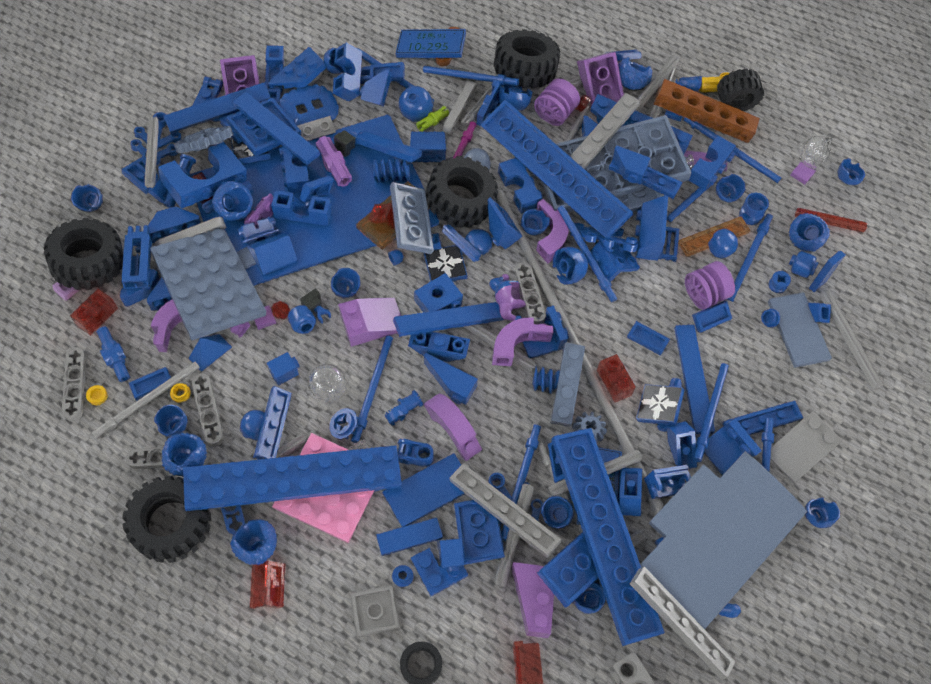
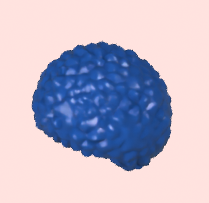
(634, 75)
(232, 201)
(808, 232)
(183, 451)
(254, 542)

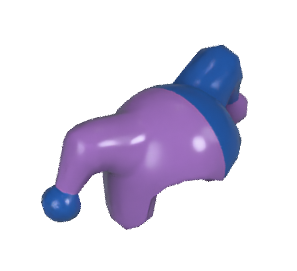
(507, 296)

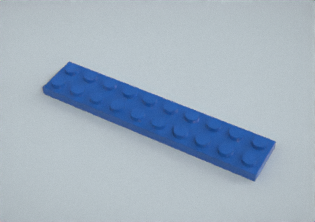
(556, 170)
(290, 477)
(605, 535)

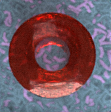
(280, 310)

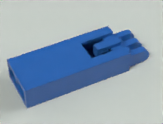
(137, 268)

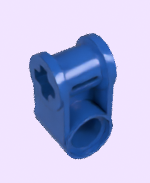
(410, 452)

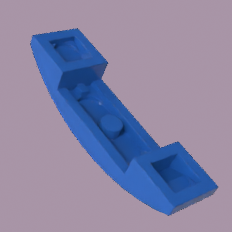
(274, 65)

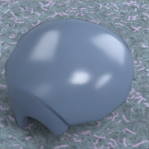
(479, 155)

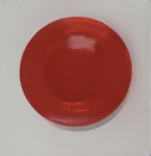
(584, 101)

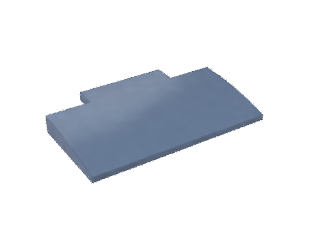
(650, 138)
(720, 534)

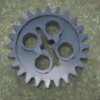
(203, 139)

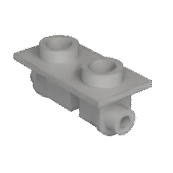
(317, 128)

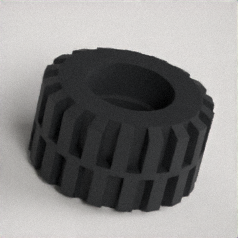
(741, 89)

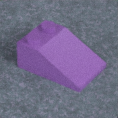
(239, 73)
(601, 76)
(368, 319)

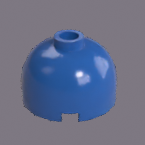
(515, 96)
(415, 103)
(572, 263)

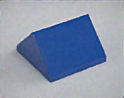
(273, 253)

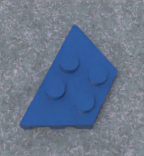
(299, 71)

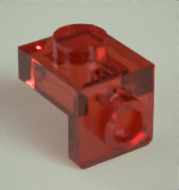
(382, 214)

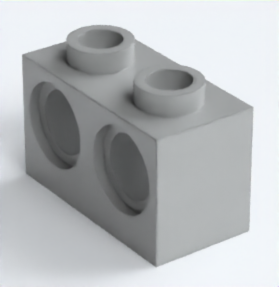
(638, 672)

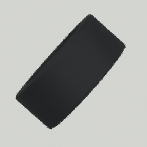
(421, 646)

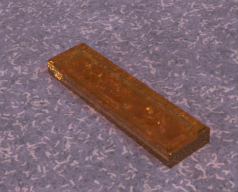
(699, 241)

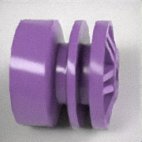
(557, 102)
(710, 285)

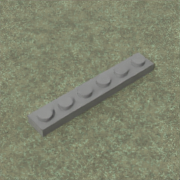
(605, 130)
(505, 510)
(682, 623)

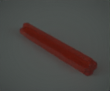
(837, 221)

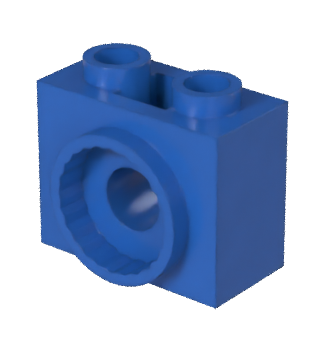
(441, 286)

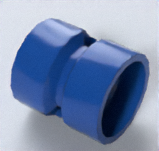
(754, 208)

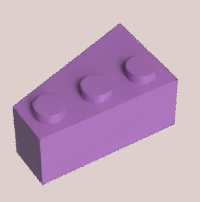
(534, 599)

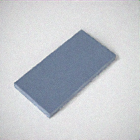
(411, 218)
(800, 330)

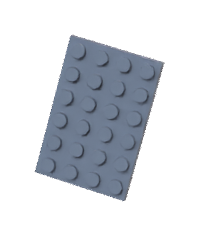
(207, 283)

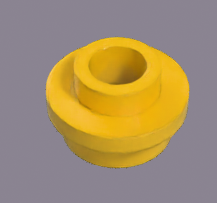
(180, 387)

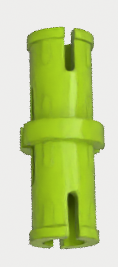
(432, 119)

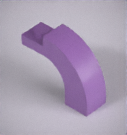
(559, 231)
(163, 324)
(515, 333)
(455, 424)

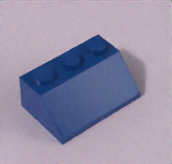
(651, 228)

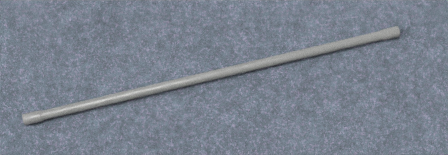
(656, 504)

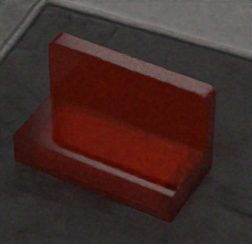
(267, 585)
(527, 663)

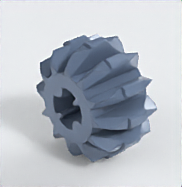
(590, 421)

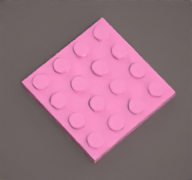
(332, 514)

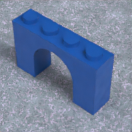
(188, 190)

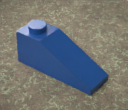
(453, 381)

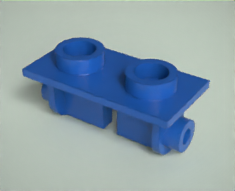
(251, 233)

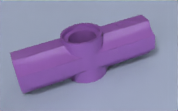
(333, 161)

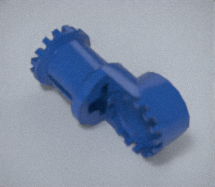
(405, 405)

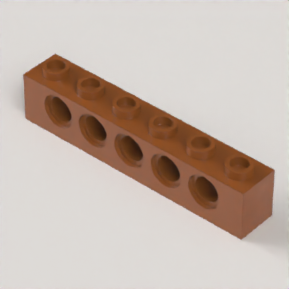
(706, 111)

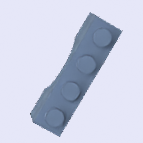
(567, 385)

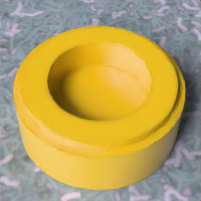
(96, 395)

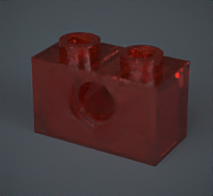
(94, 312)
(616, 378)

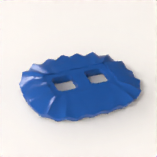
(305, 96)

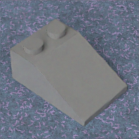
(804, 447)

